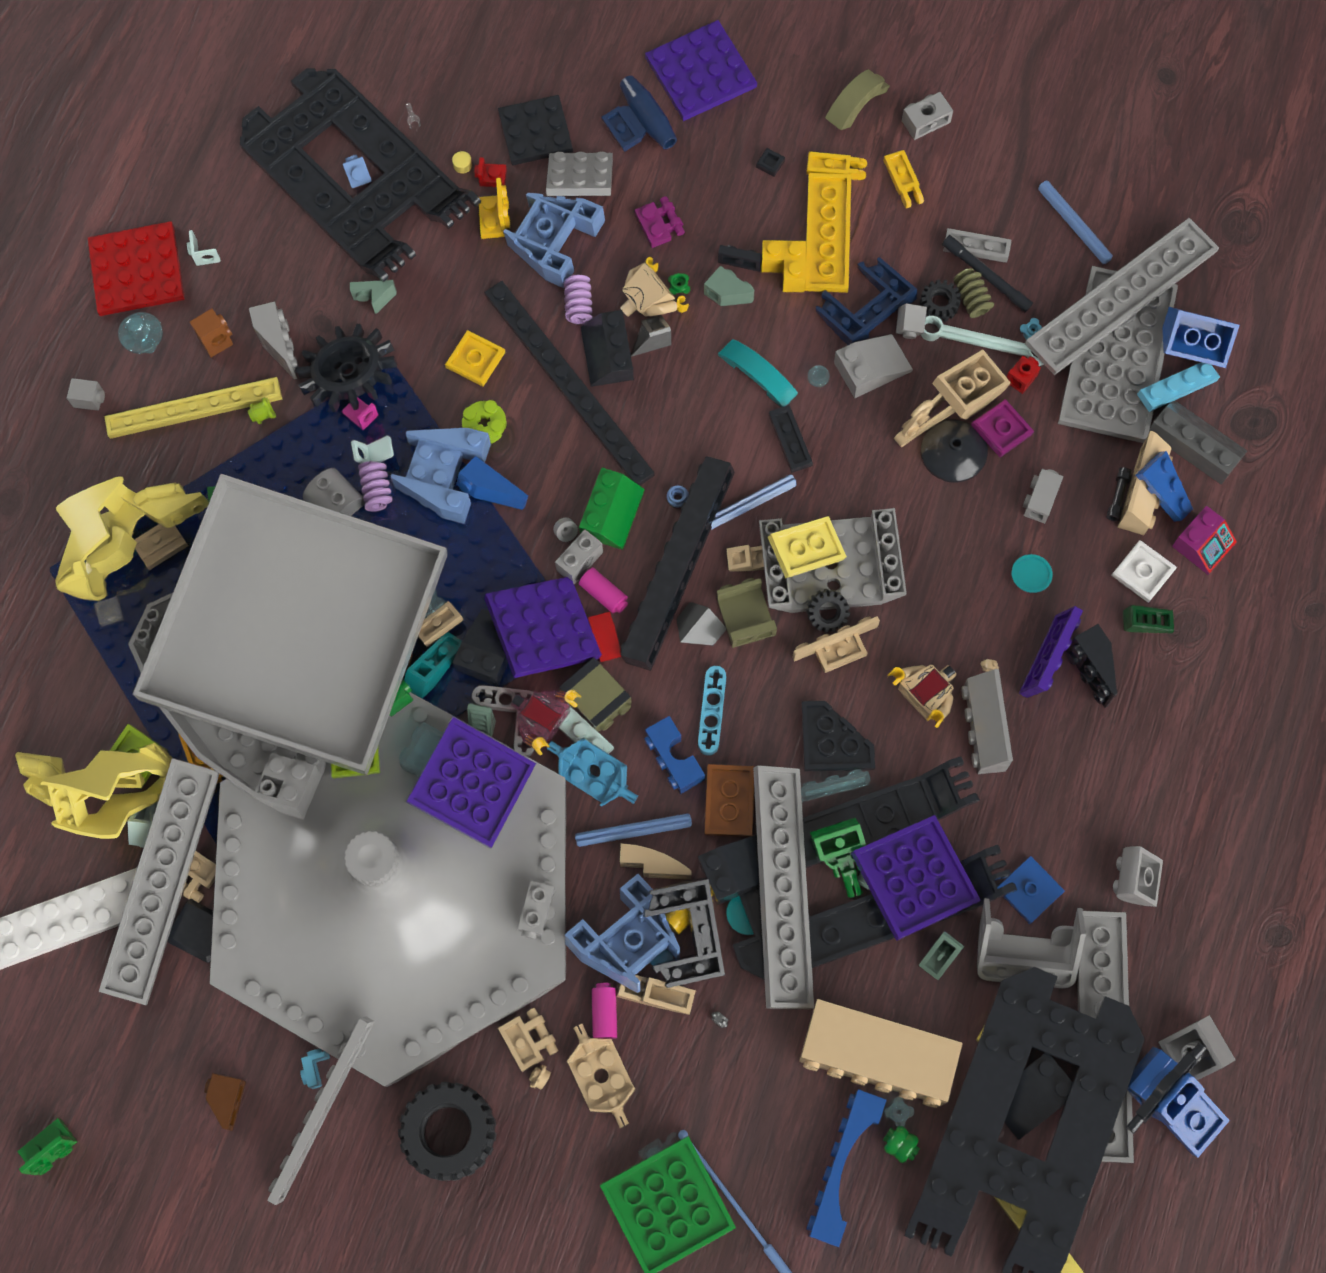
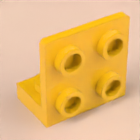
(494, 213)

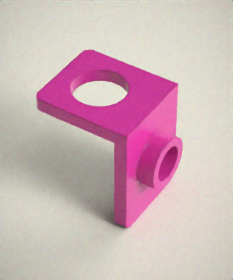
(363, 416)

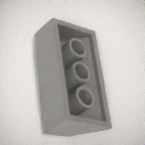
(987, 722)

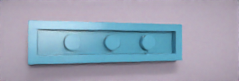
(1178, 386)

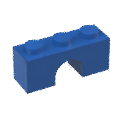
(683, 773)

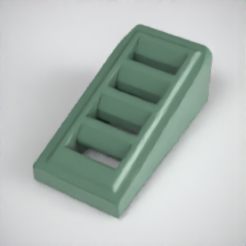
(481, 718)

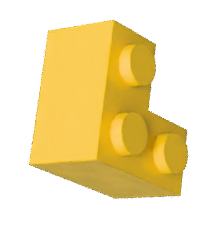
(786, 258)

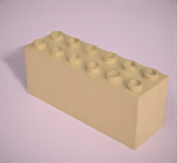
(880, 1053)

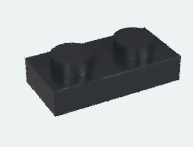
(740, 258)

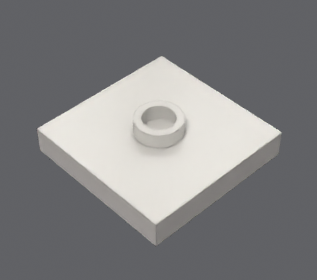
(1144, 571)

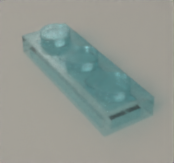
(834, 784)

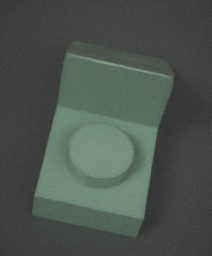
(378, 291)

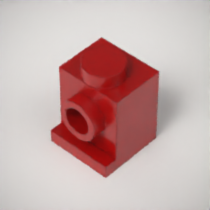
(1023, 373)

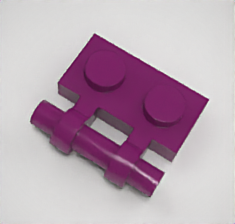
(653, 225)

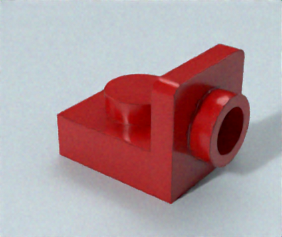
(489, 172)

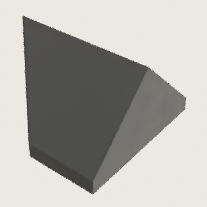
(653, 334)
(699, 625)

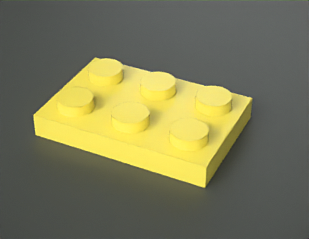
(807, 547)

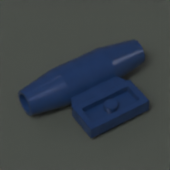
(642, 115)

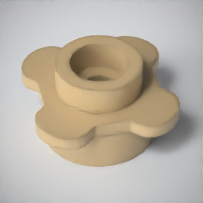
(539, 1077)

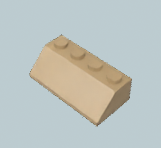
(1140, 503)

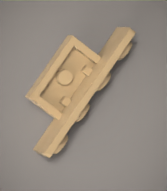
(840, 647)

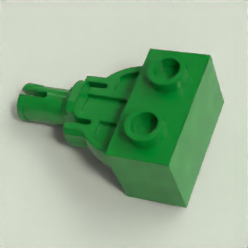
(835, 847)

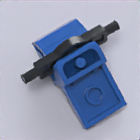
(1176, 1099)

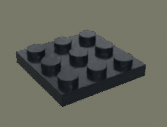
(535, 129)

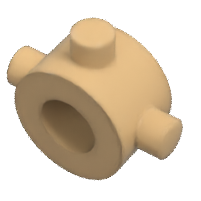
(988, 665)

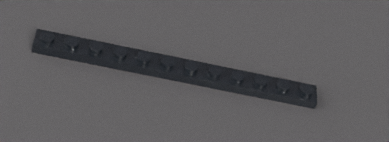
(569, 384)

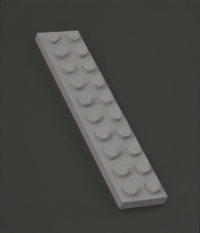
(1121, 296)
(159, 881)
(783, 888)
(1101, 974)

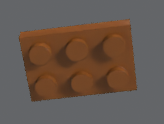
(729, 800)

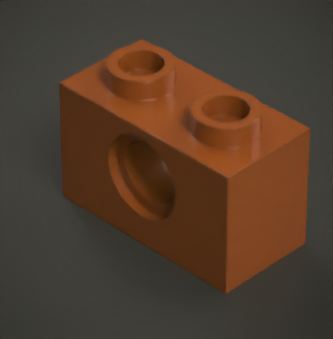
(212, 332)

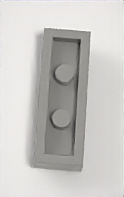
(982, 245)

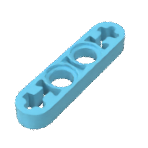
(712, 710)

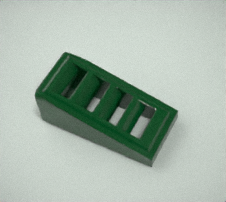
(1134, 623)

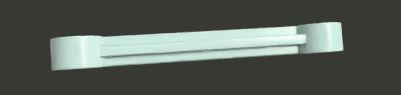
(976, 338)

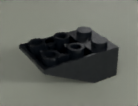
(1094, 658)

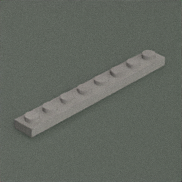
(315, 1118)

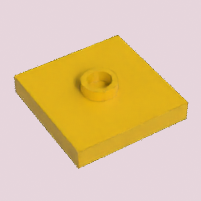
(475, 358)

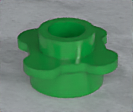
(679, 278)

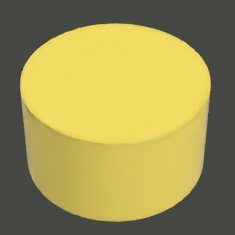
(462, 162)

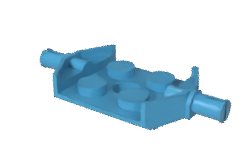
(576, 764)

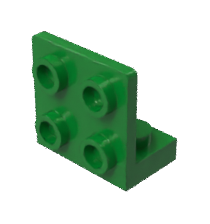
(46, 1147)

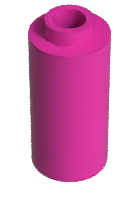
(603, 591)
(604, 1011)

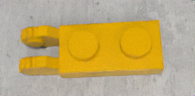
(836, 164)
(903, 177)

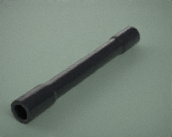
(1014, 295)

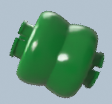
(901, 1144)

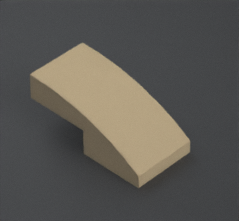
(745, 558)

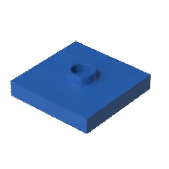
(1035, 890)

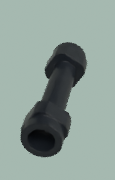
(1123, 478)

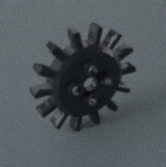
(346, 354)

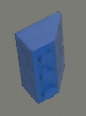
(1198, 337)

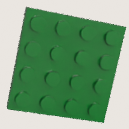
(667, 1206)

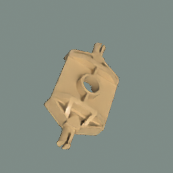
(595, 1055)

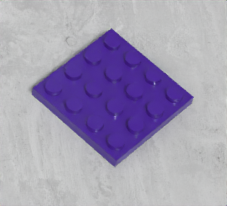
(700, 70)
(542, 626)
(471, 782)
(915, 877)

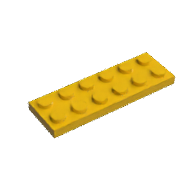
(828, 232)

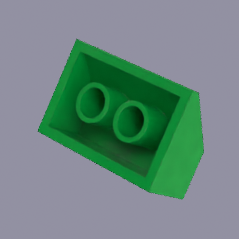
(612, 508)

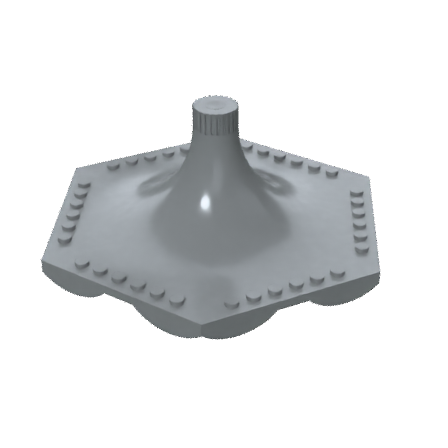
(386, 910)

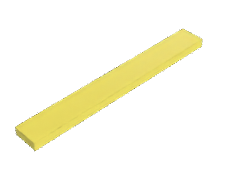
(192, 407)

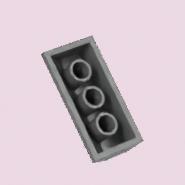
(1198, 441)

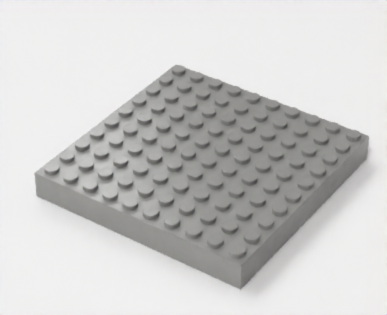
(292, 624)

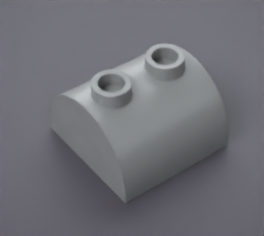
(333, 492)
(1138, 876)

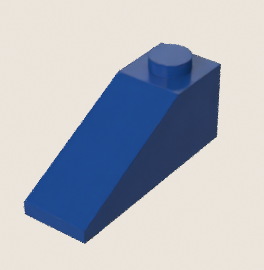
(488, 485)

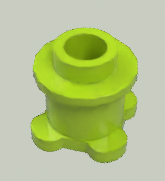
(261, 411)

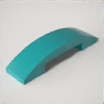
(760, 371)

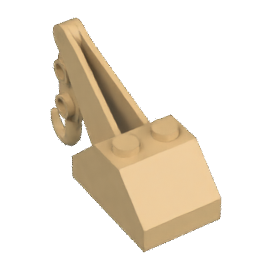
(965, 387)

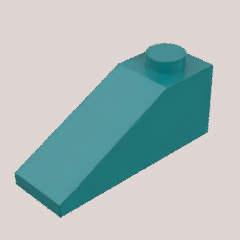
(432, 665)

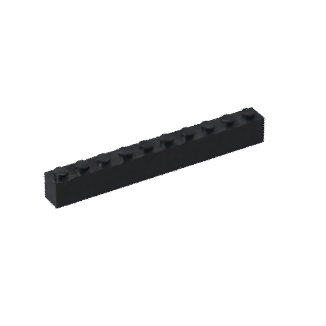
(677, 563)

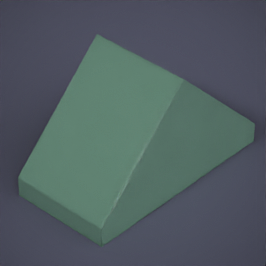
(941, 955)

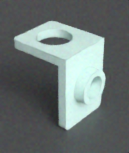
(192, 248)
(375, 452)

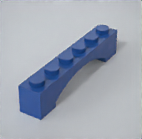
(828, 1223)

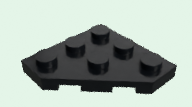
(832, 741)

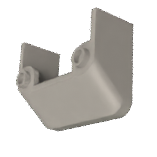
(1008, 955)

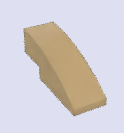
(654, 863)
(657, 995)

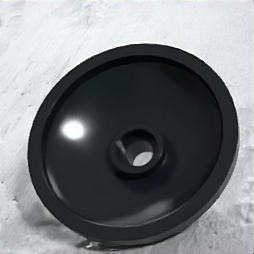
(953, 462)

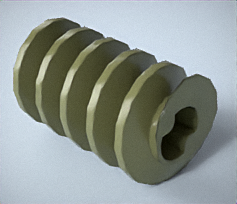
(973, 292)

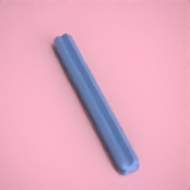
(1075, 222)
(753, 500)
(633, 830)

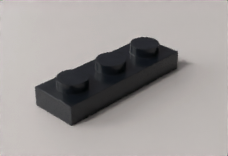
(790, 438)

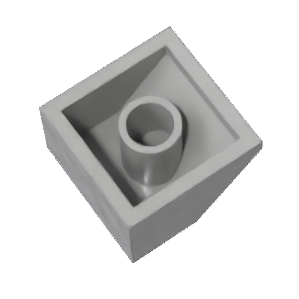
(1205, 1032)

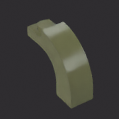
(854, 97)

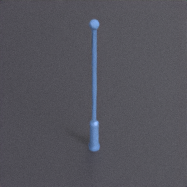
(768, 1248)

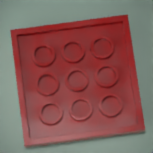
(135, 268)

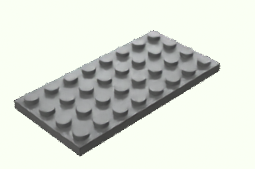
(1109, 375)

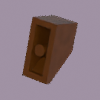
(224, 1098)

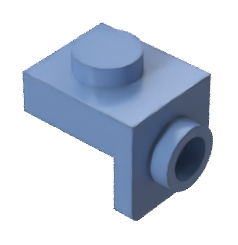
(356, 171)

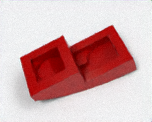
(605, 636)

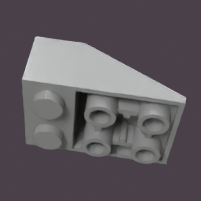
(273, 334)

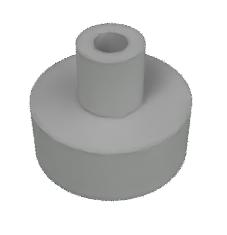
(565, 529)

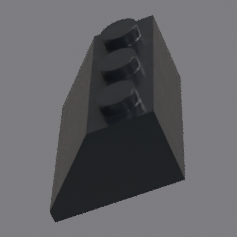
(607, 349)

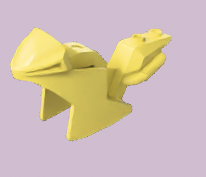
(109, 534)
(105, 772)

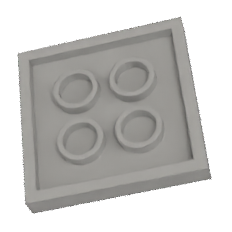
(579, 174)

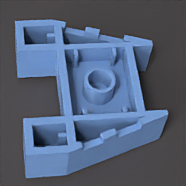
(548, 228)
(437, 466)
(628, 942)

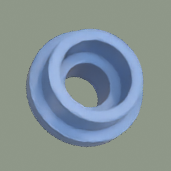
(677, 490)

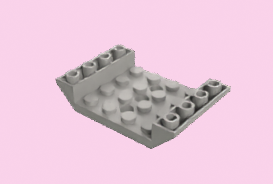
(866, 576)

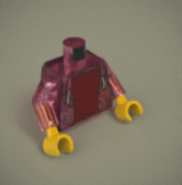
(542, 715)

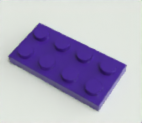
(1049, 656)

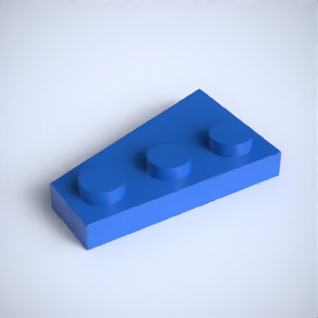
(1165, 483)

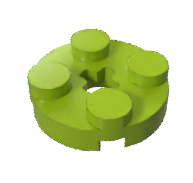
(485, 410)

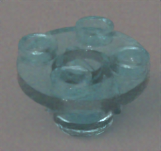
(140, 333)

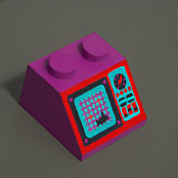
(1205, 540)

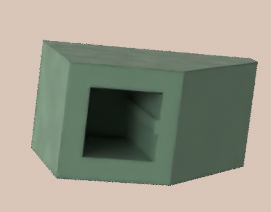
(727, 289)

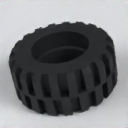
(413, 1131)

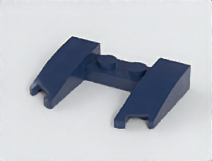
(856, 327)

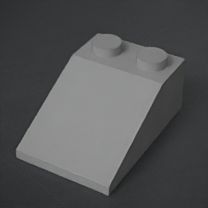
(871, 364)

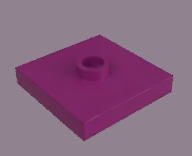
(1002, 428)

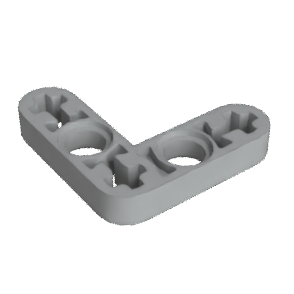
(489, 690)

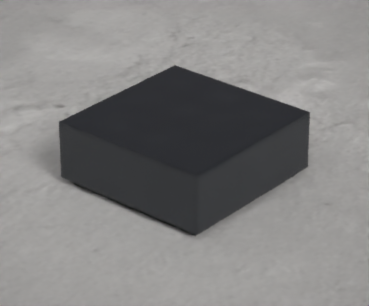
(770, 162)

